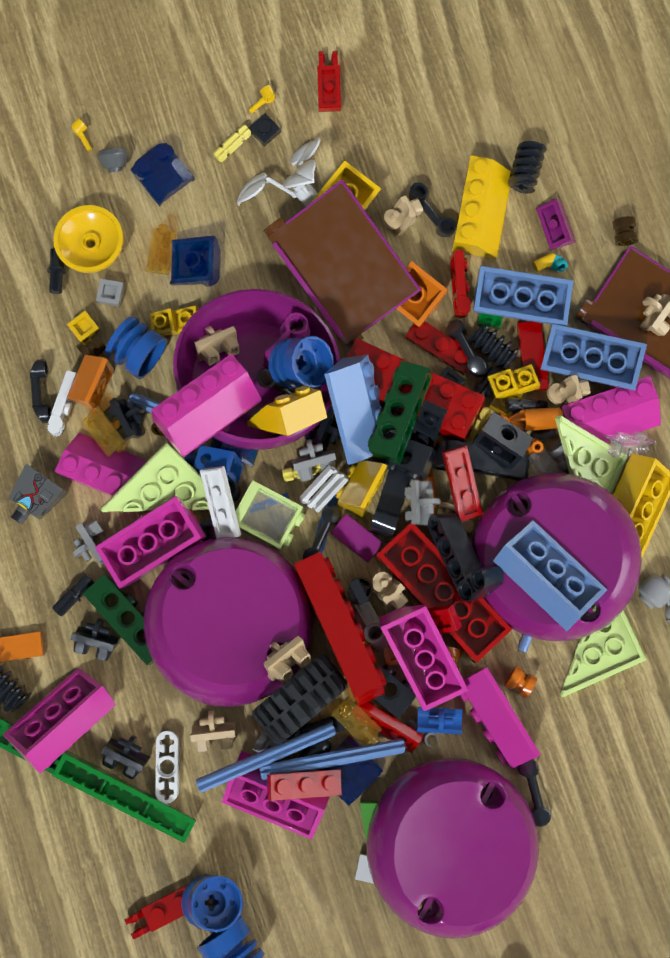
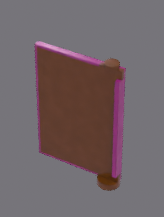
(343, 262)
(620, 306)

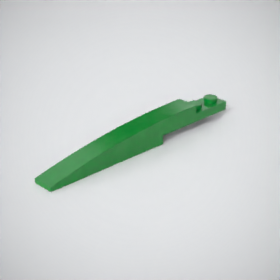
(113, 791)

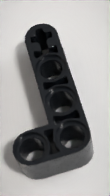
(483, 462)
(391, 502)
(460, 559)

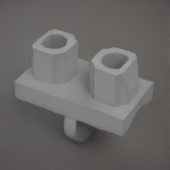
(304, 464)
(421, 502)
(88, 533)

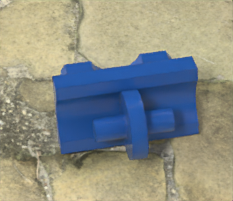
(439, 720)

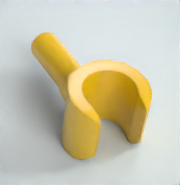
(267, 97)
(78, 128)

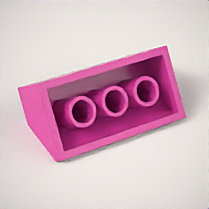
(206, 405)
(617, 411)
(90, 466)
(150, 542)
(423, 655)
(59, 719)
(498, 719)
(251, 796)

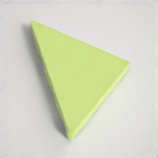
(588, 455)
(159, 481)
(603, 655)

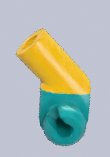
(550, 261)

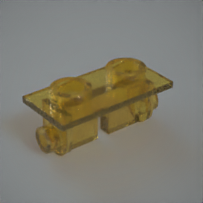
(161, 250)
(104, 432)
(357, 722)

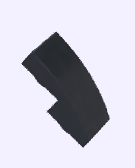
(429, 424)

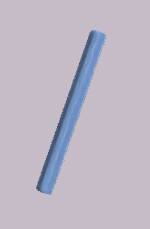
(265, 757)
(334, 758)

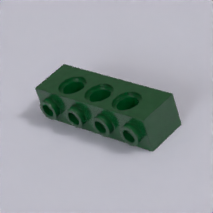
(394, 448)
(98, 596)

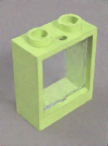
(268, 516)

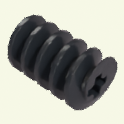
(526, 166)
(494, 346)
(9, 693)

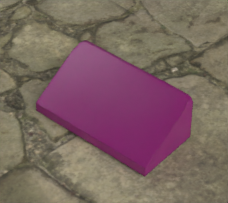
(555, 224)
(357, 538)

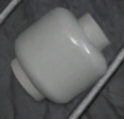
(655, 590)

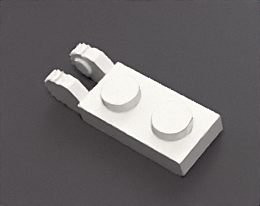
(62, 406)

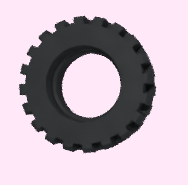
(300, 699)

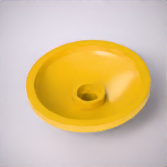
(84, 226)

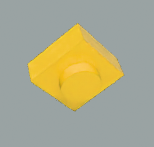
(83, 326)

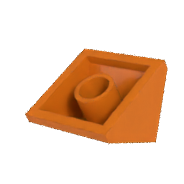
(427, 300)
(91, 381)

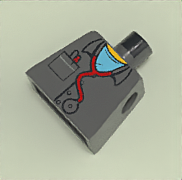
(34, 495)

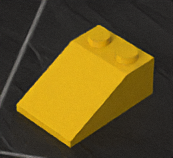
(291, 412)
(362, 486)

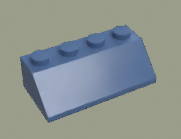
(522, 296)
(594, 357)
(354, 404)
(549, 575)

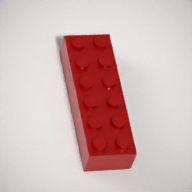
(461, 402)
(424, 575)
(337, 622)

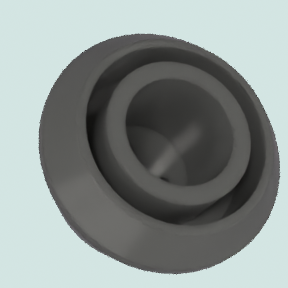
(112, 158)

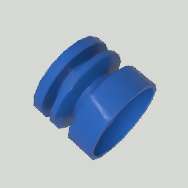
(135, 347)
(300, 362)
(222, 912)
(230, 943)

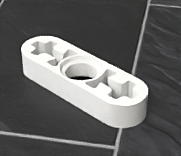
(173, 785)

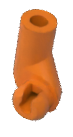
(535, 446)

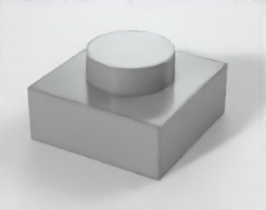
(110, 292)

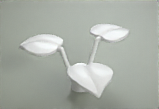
(298, 180)

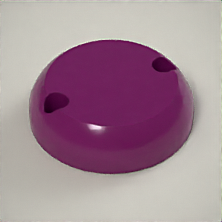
(260, 322)
(586, 525)
(222, 625)
(452, 847)

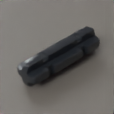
(516, 404)

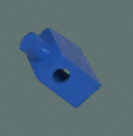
(214, 457)

